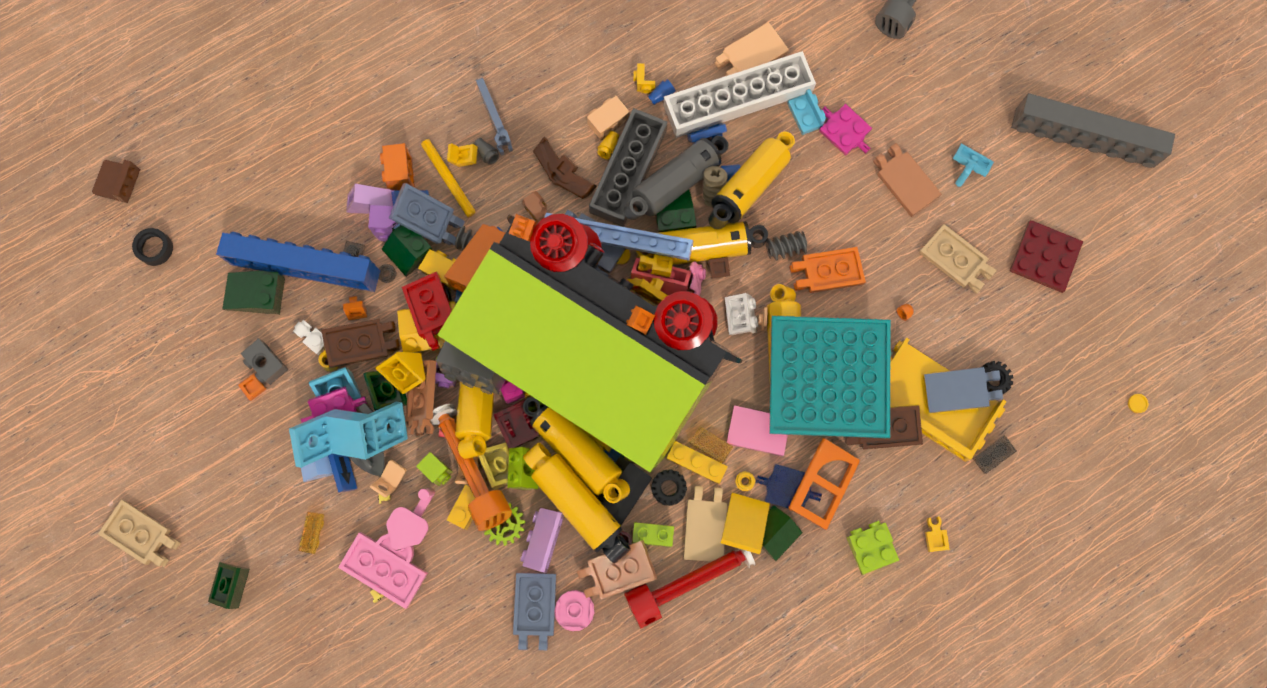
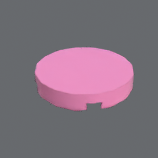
(574, 611)

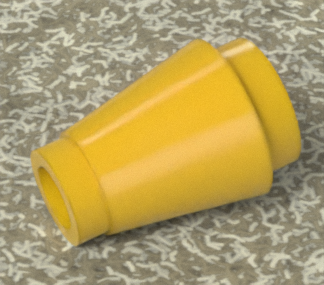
(608, 145)

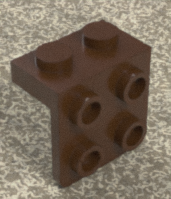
(116, 180)

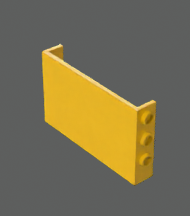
(957, 430)

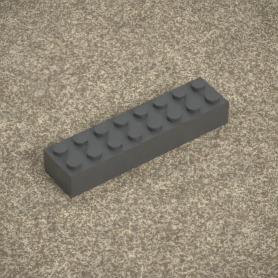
(1092, 131)

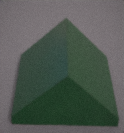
(382, 391)
(779, 533)
(228, 586)

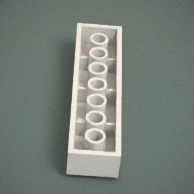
(738, 94)

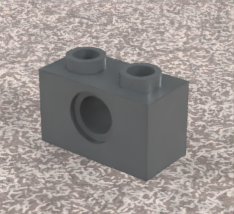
(255, 354)

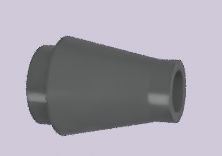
(487, 152)

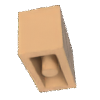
(608, 117)

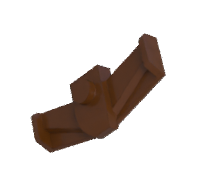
(562, 170)

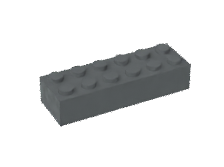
(628, 165)

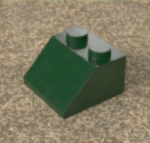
(406, 249)

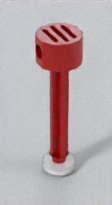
(645, 603)

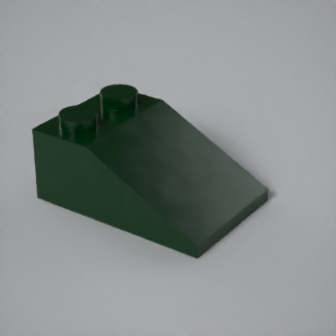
(677, 215)
(254, 292)

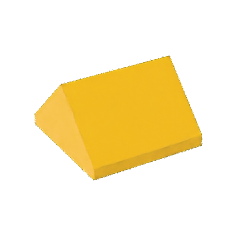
(403, 370)

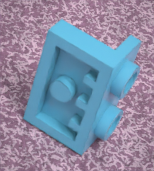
(807, 112)

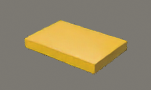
(745, 523)

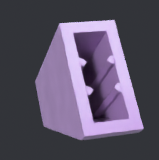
(363, 196)

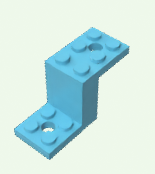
(348, 434)

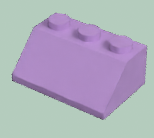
(542, 540)

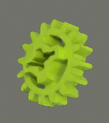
(512, 526)

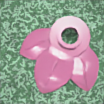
(698, 274)

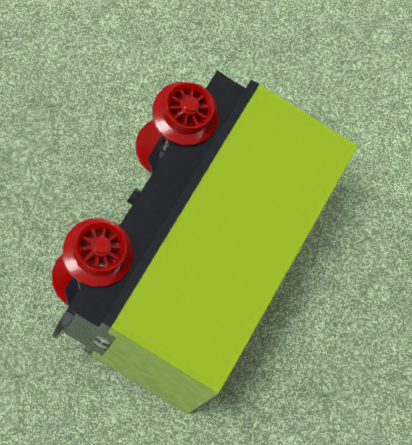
(562, 336)

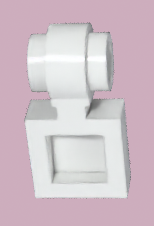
(313, 339)

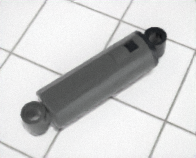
(675, 177)

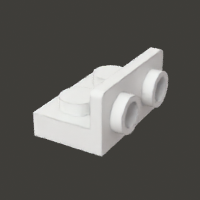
(741, 314)

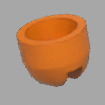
(905, 311)

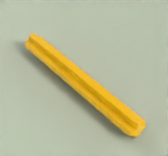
(448, 178)

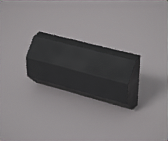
(637, 481)

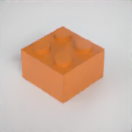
(397, 166)

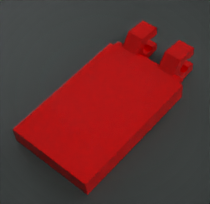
(428, 306)

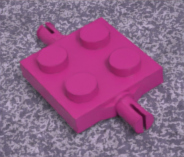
(845, 129)
(335, 399)

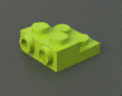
(872, 547)

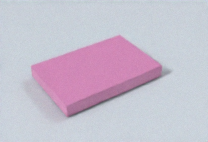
(751, 431)

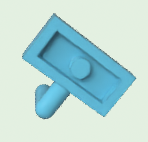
(972, 161)

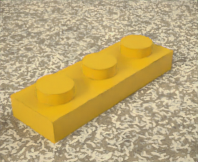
(697, 462)

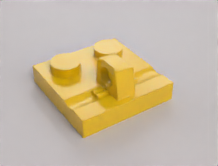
(649, 290)

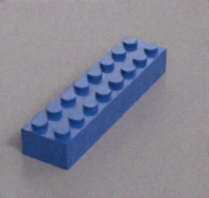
(299, 261)

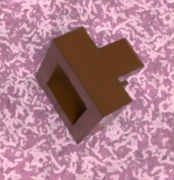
(719, 267)

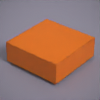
(252, 387)

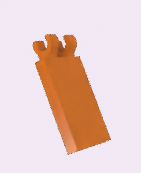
(829, 270)

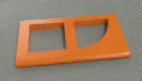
(825, 453)

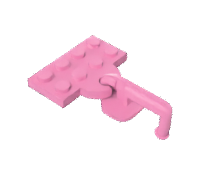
(382, 564)

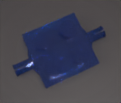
(783, 485)

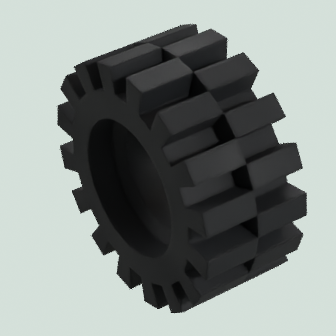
(1005, 378)
(669, 499)

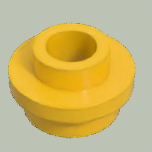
(751, 481)

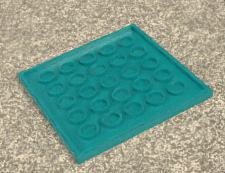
(830, 377)

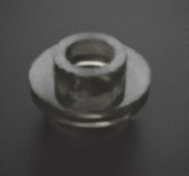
(387, 267)

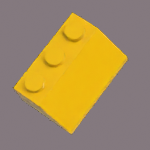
(408, 333)

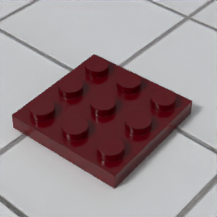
(1046, 256)

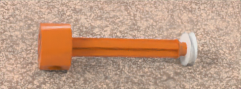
(488, 507)

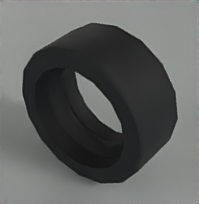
(142, 237)

